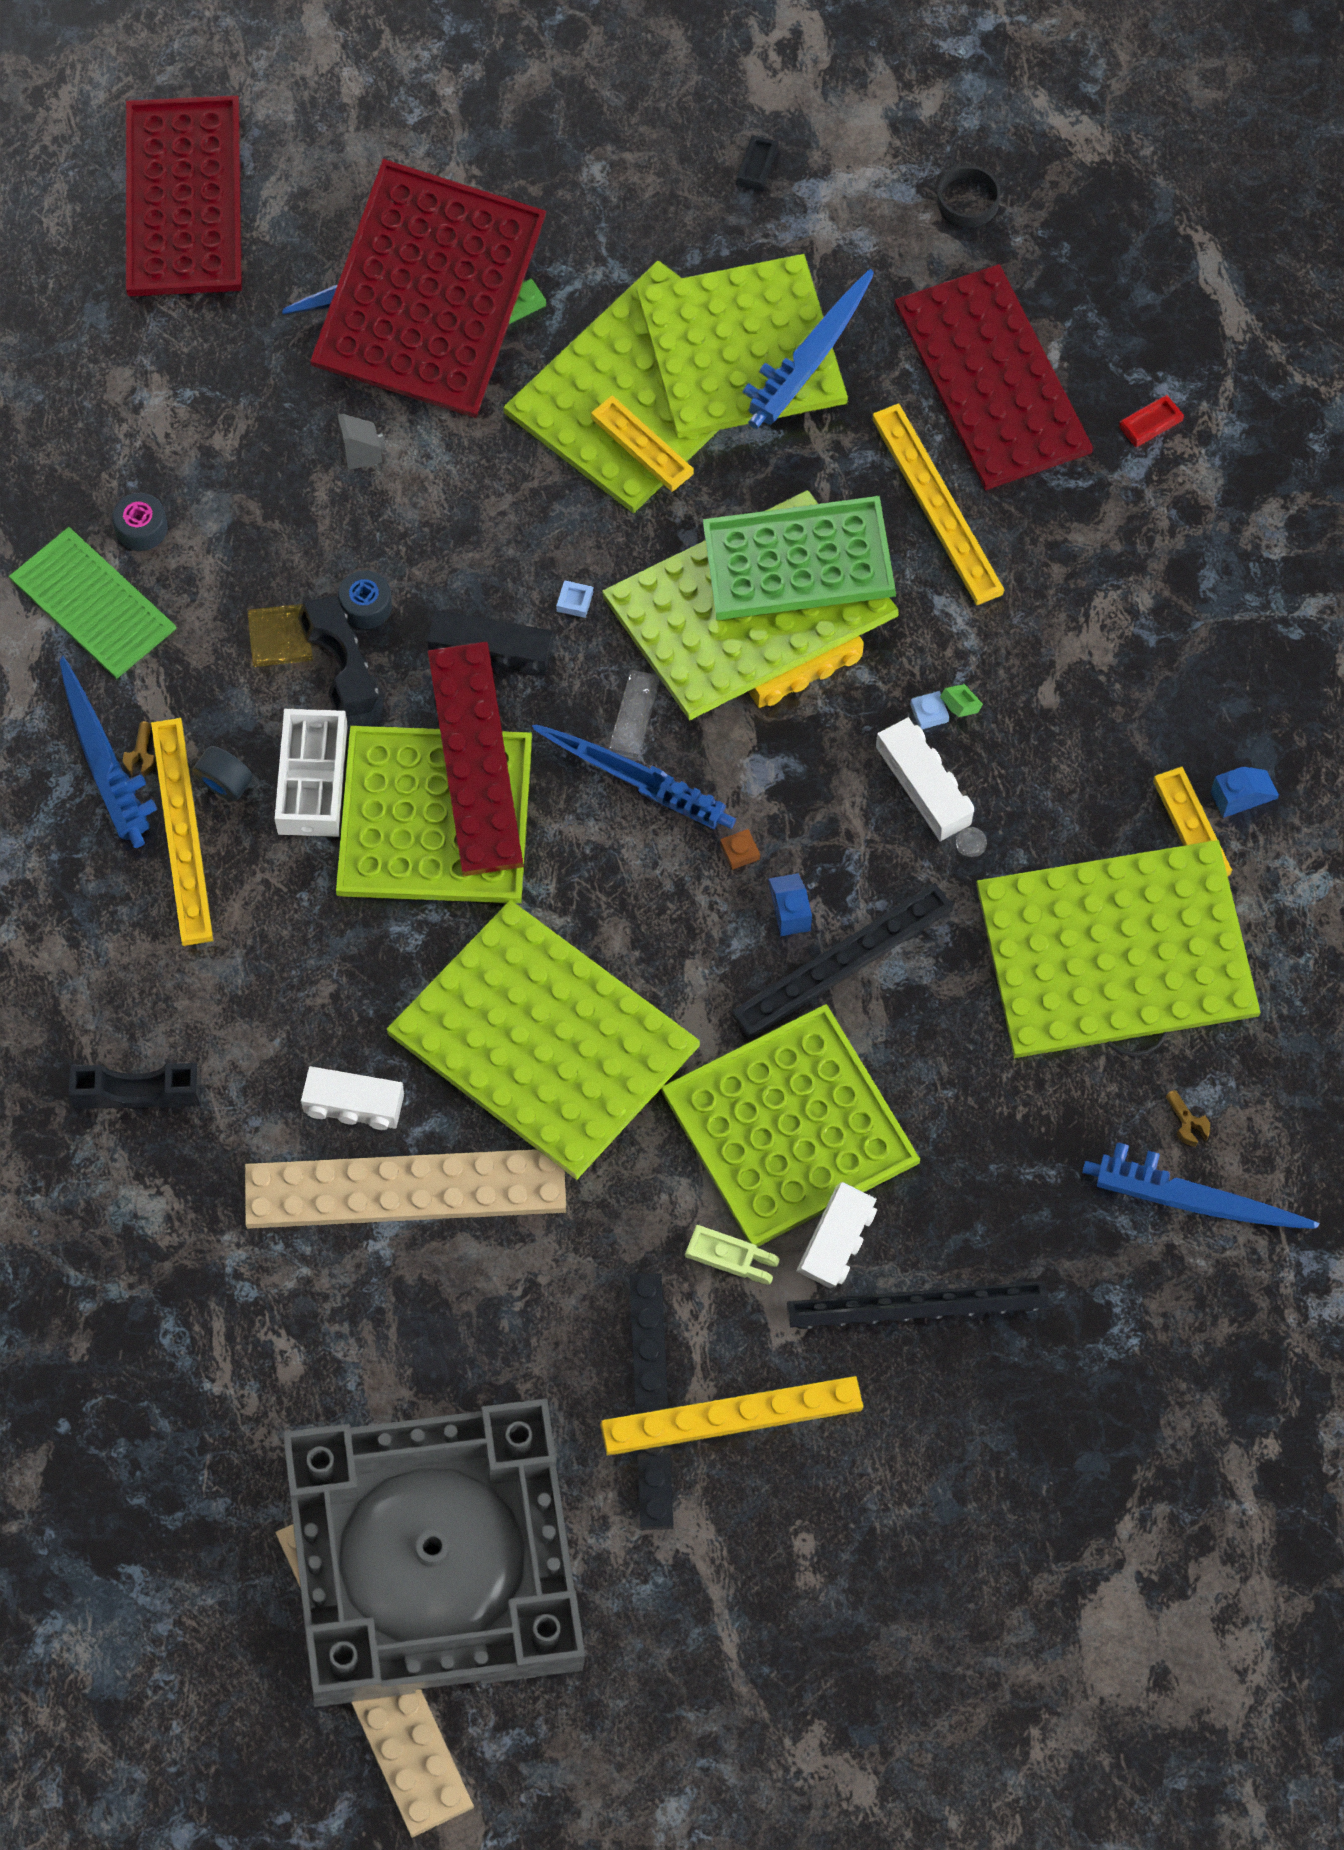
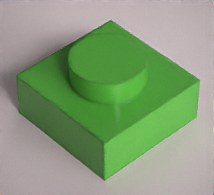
(961, 700)

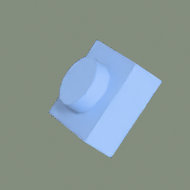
(574, 599)
(929, 710)

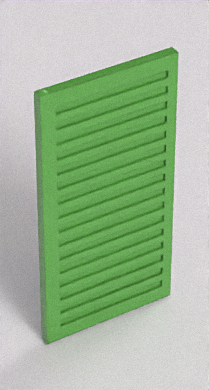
(92, 602)

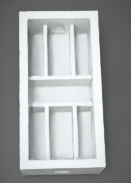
(311, 772)

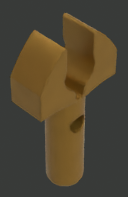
(140, 751)
(1188, 1120)

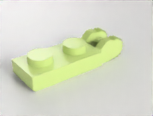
(729, 1254)

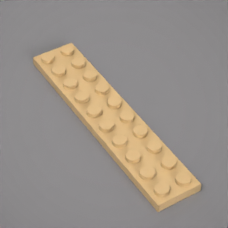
(403, 1188)
(406, 1747)

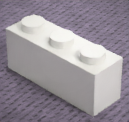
(352, 1098)
(837, 1236)

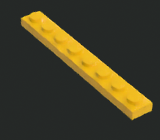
(938, 504)
(182, 832)
(731, 1415)

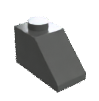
(360, 442)

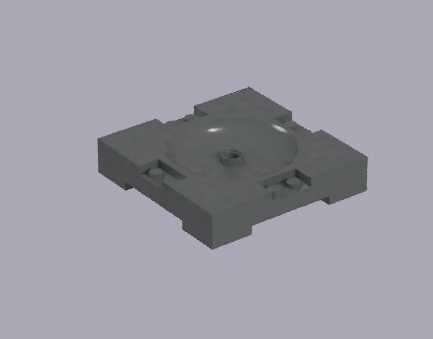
(404, 1620)

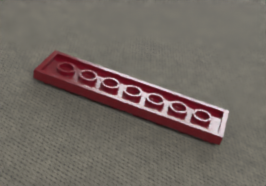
(475, 759)

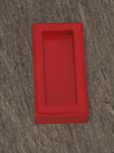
(1151, 421)

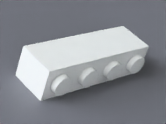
(925, 779)

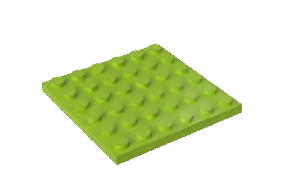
(719, 332)
(402, 824)
(789, 1125)

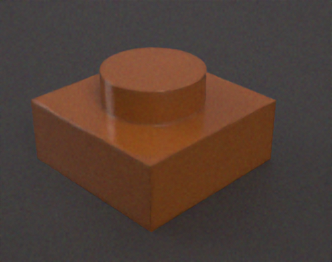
(740, 849)

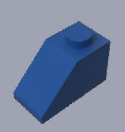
(1242, 790)
(790, 904)

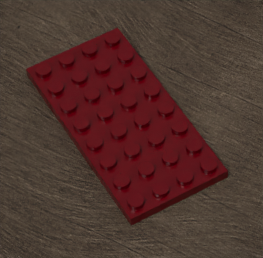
(183, 196)
(993, 377)

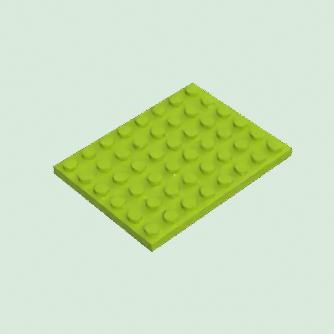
(605, 361)
(713, 660)
(1117, 949)
(543, 1038)

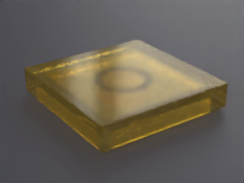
(277, 636)

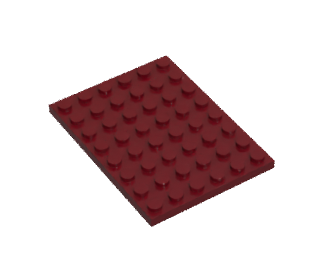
(428, 288)

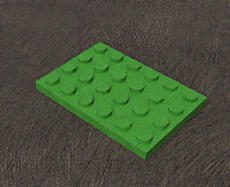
(798, 558)

